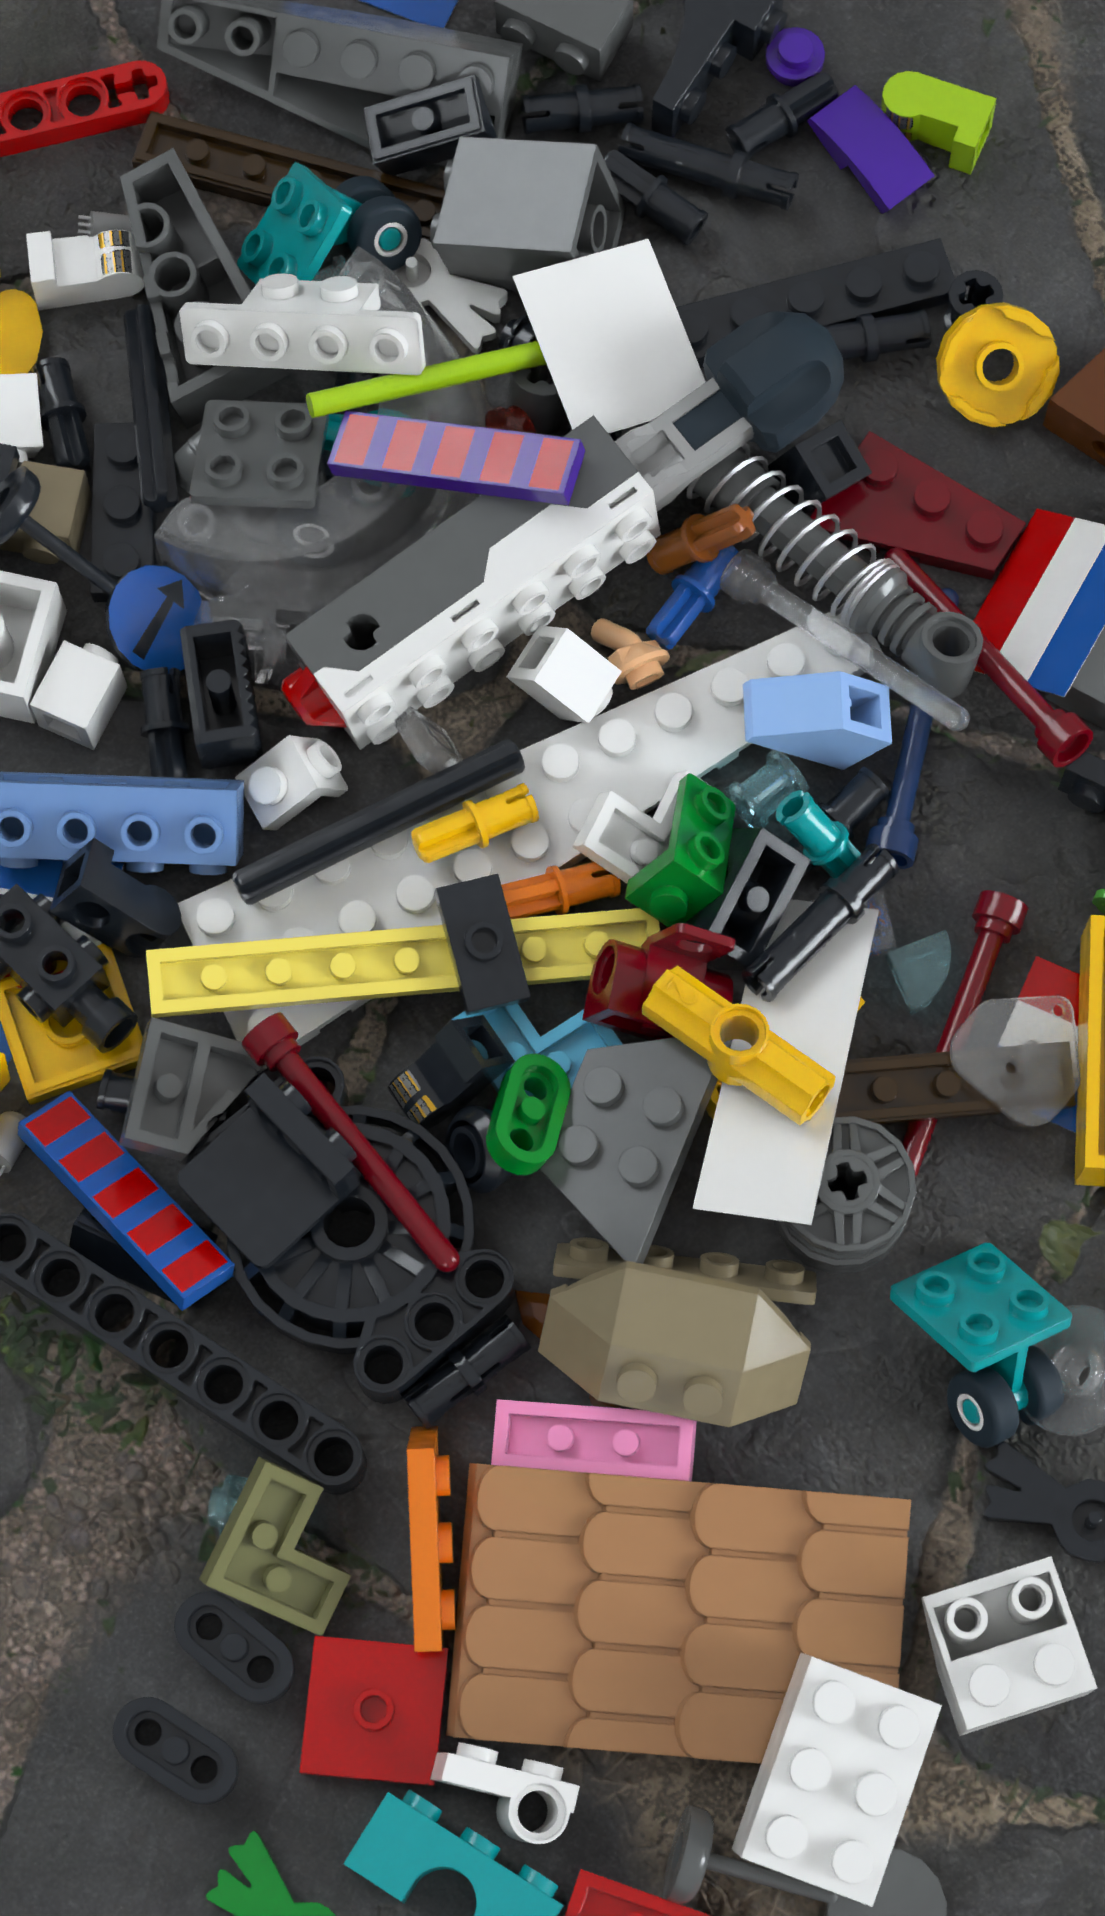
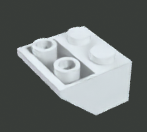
(1006, 1646)

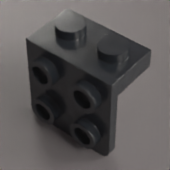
(270, 1173)

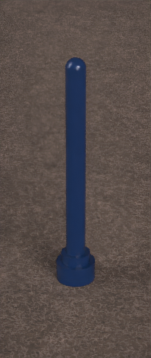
(894, 830)

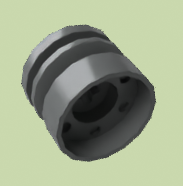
(862, 1230)

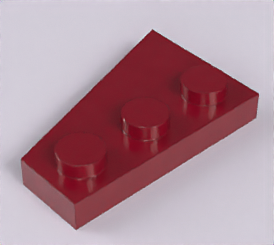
(923, 514)

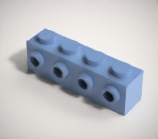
(136, 816)

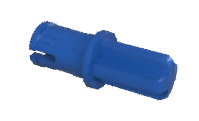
(692, 594)

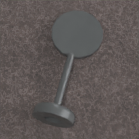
(905, 1889)

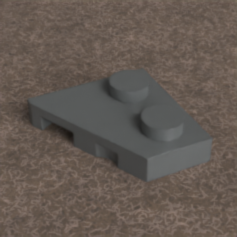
(182, 1087)

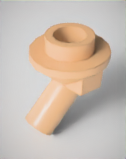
(636, 659)

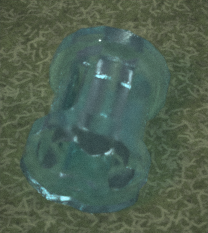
(765, 789)

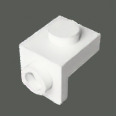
(291, 779)

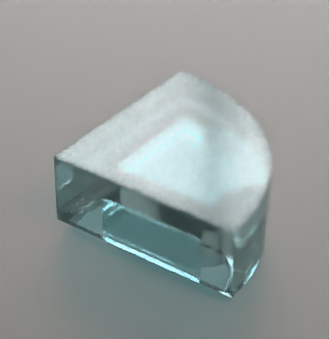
(921, 969)

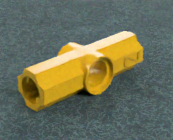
(768, 1069)

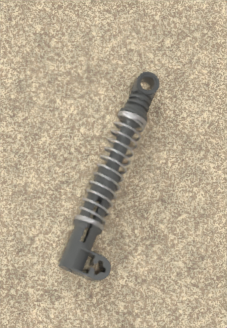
(876, 595)

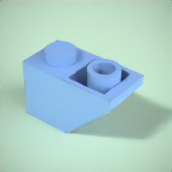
(818, 716)

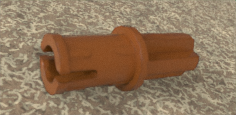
(701, 538)

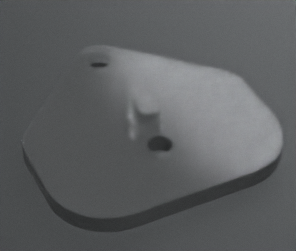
(1031, 1039)

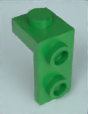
(697, 856)

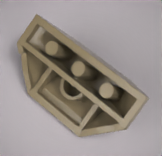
(675, 1344)

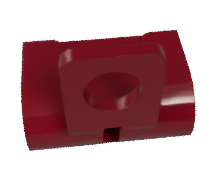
(627, 973)

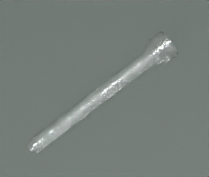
(751, 580)

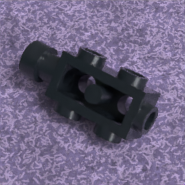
(77, 991)

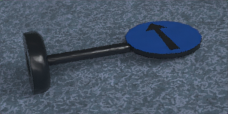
(142, 607)

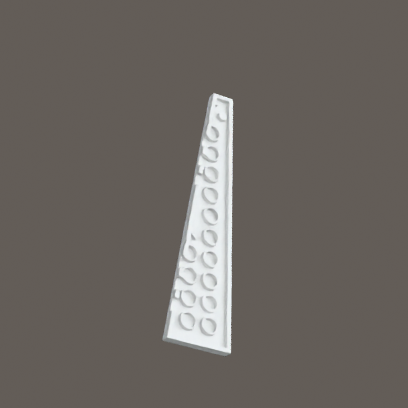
(625, 750)

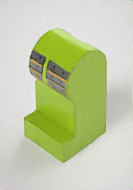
(940, 115)

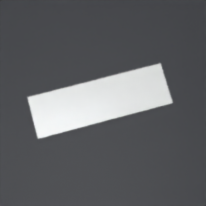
(756, 1155)

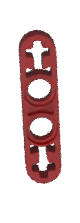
(55, 96)

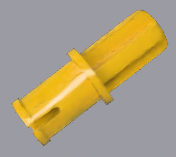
(475, 824)

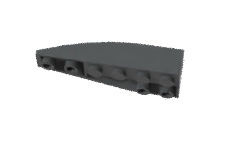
(334, 60)

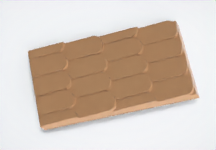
(663, 1607)

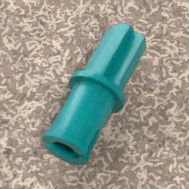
(823, 840)

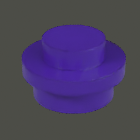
(795, 56)

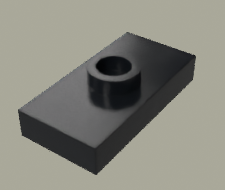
(482, 944)

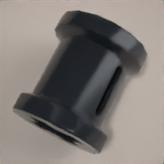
(982, 290)

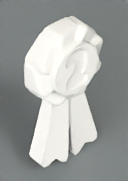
(452, 297)

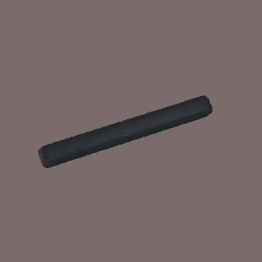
(378, 822)

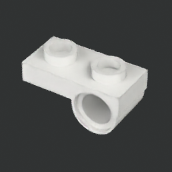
(477, 1770)

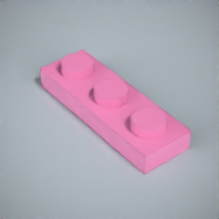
(593, 1440)

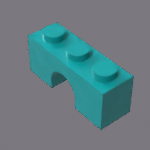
(407, 1844)

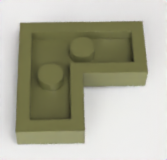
(258, 1553)

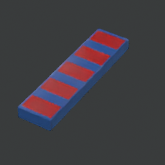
(126, 1200)

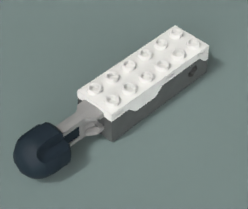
(515, 561)

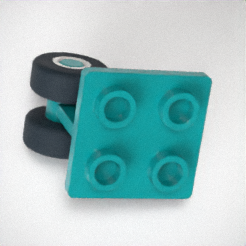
(313, 217)
(988, 1320)

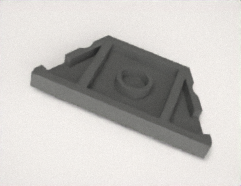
(629, 1137)

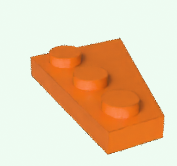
(429, 1539)

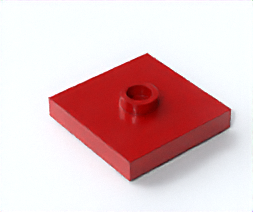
(373, 1711)

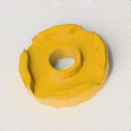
(976, 336)

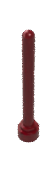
(1059, 734)
(996, 919)
(275, 1045)

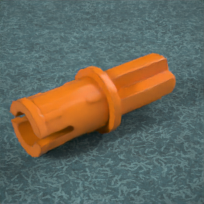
(559, 890)

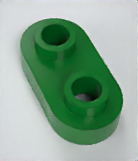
(527, 1119)

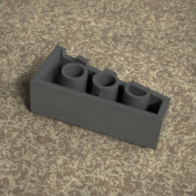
(181, 264)

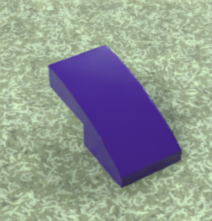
(872, 147)

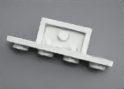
(305, 328)

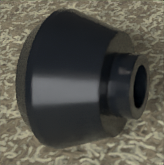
(468, 1147)

